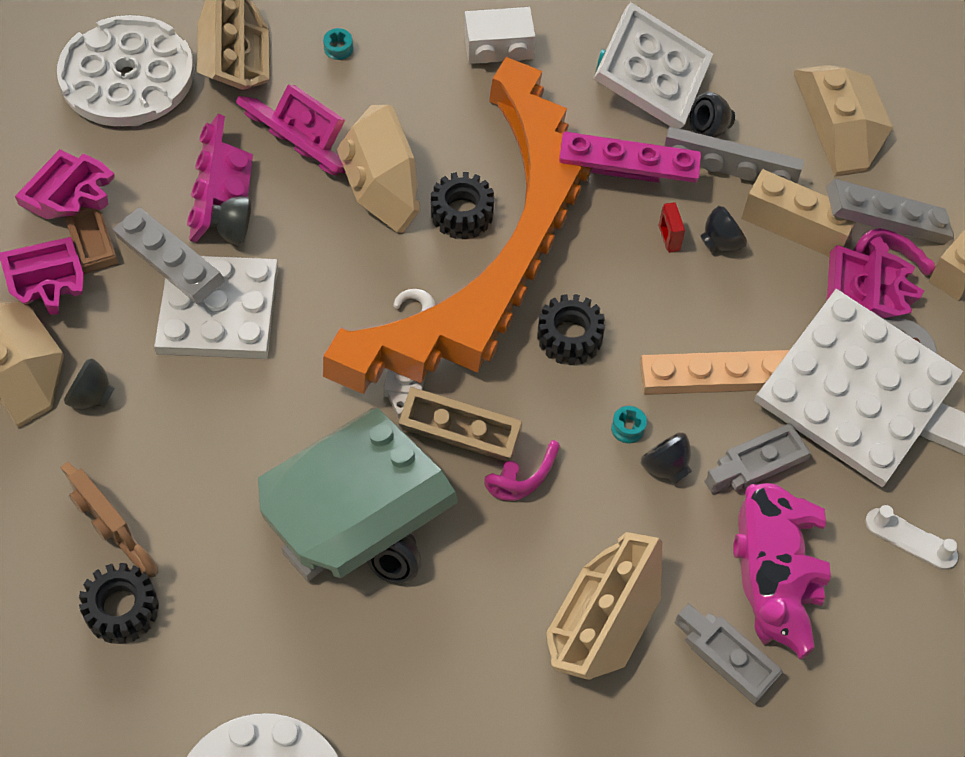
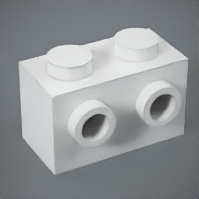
(499, 34)

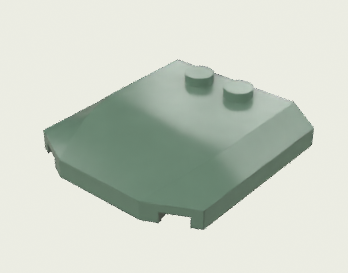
(353, 494)

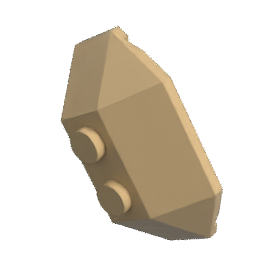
(233, 43)
(845, 115)
(381, 167)
(27, 363)
(607, 608)

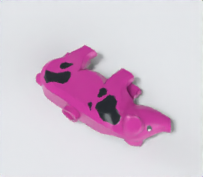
(775, 567)

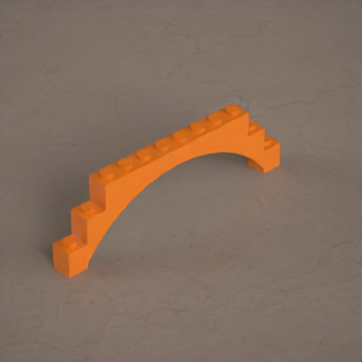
(469, 321)

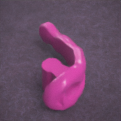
(886, 239)
(508, 489)

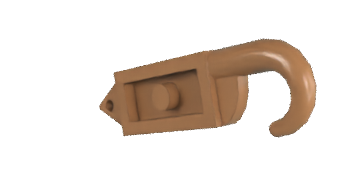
(107, 520)

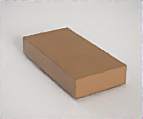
(91, 240)

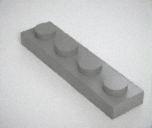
(734, 158)
(889, 211)
(169, 255)

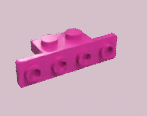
(302, 122)
(629, 158)
(222, 175)

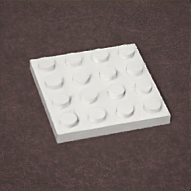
(858, 387)

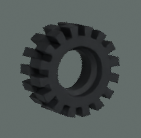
(462, 189)
(575, 312)
(109, 583)

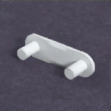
(912, 539)

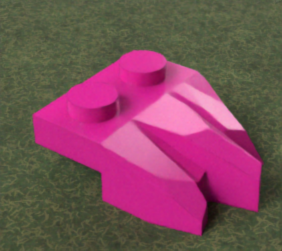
(65, 186)
(43, 272)
(873, 280)

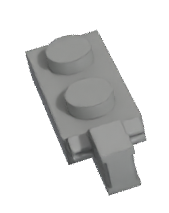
(758, 459)
(728, 652)

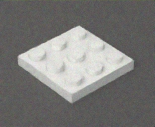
(653, 66)
(228, 322)

